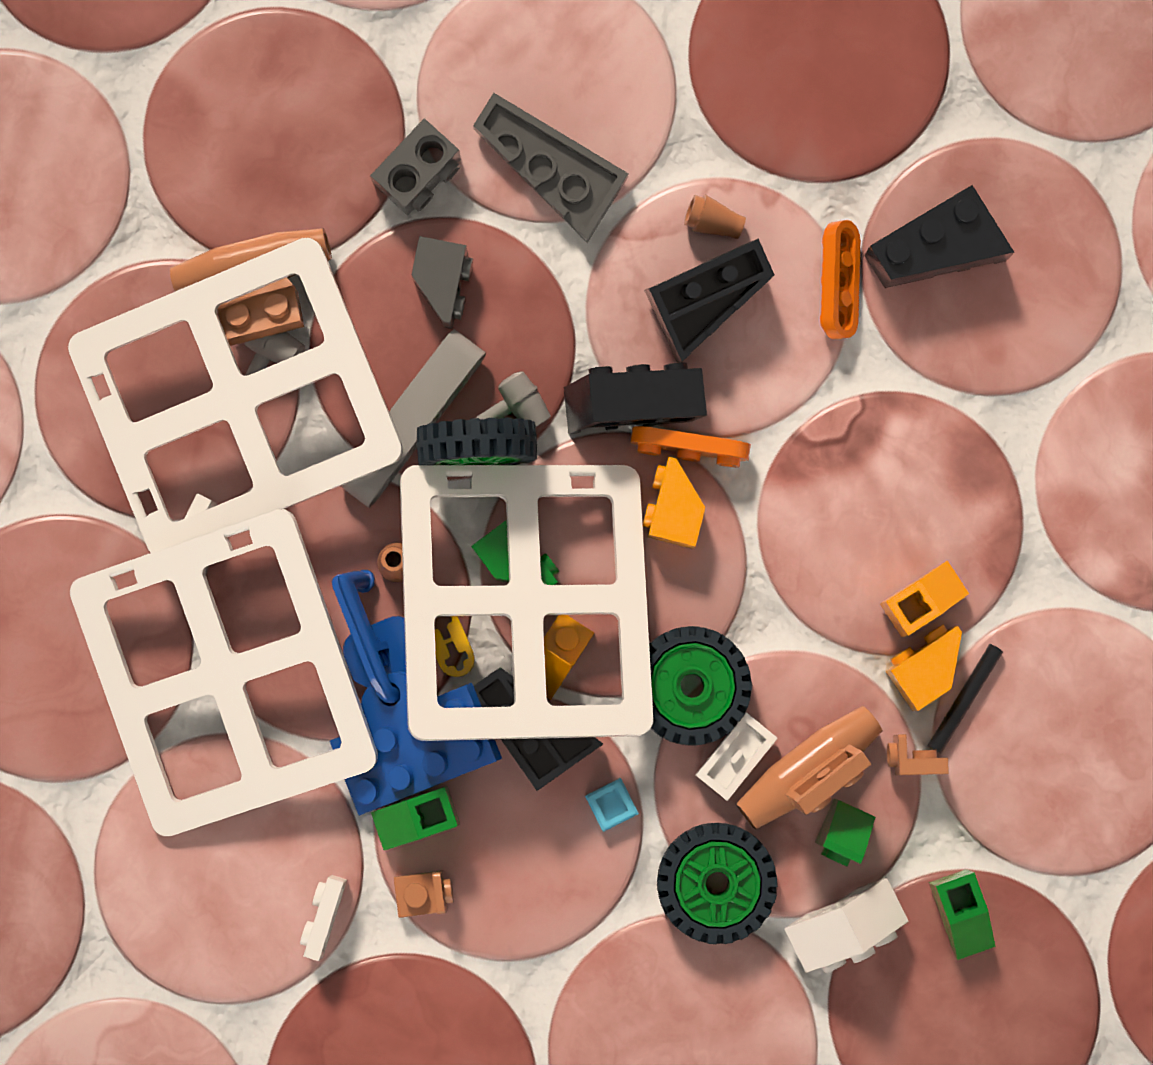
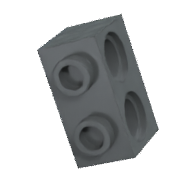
(407, 161)

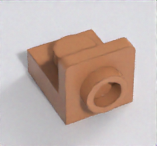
(923, 761)
(422, 893)

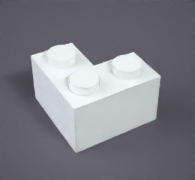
(847, 927)

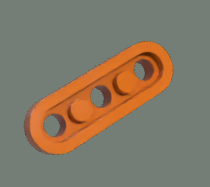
(840, 279)
(690, 446)

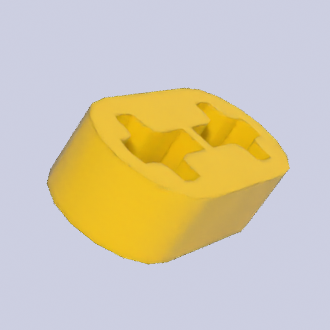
(462, 645)

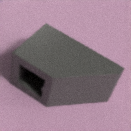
(439, 275)

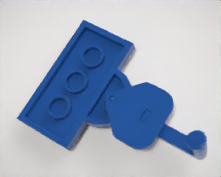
(379, 663)

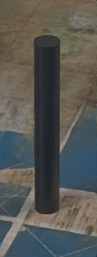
(965, 698)

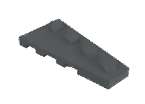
(556, 167)

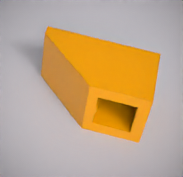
(678, 507)
(924, 599)
(929, 670)

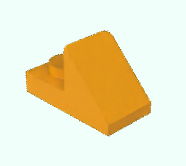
(562, 649)

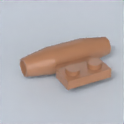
(260, 312)
(813, 770)

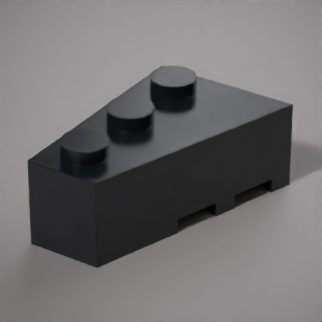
(939, 242)
(705, 296)
(635, 397)
(538, 757)

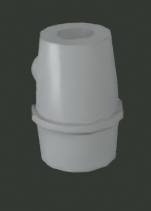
(274, 349)
(519, 398)

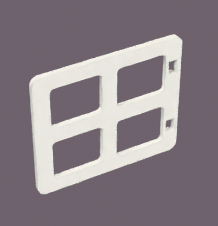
(236, 395)
(525, 603)
(224, 675)

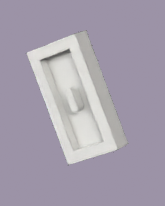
(736, 756)
(317, 933)

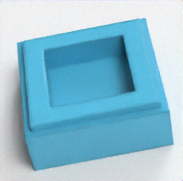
(611, 804)

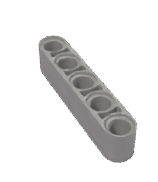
(422, 404)

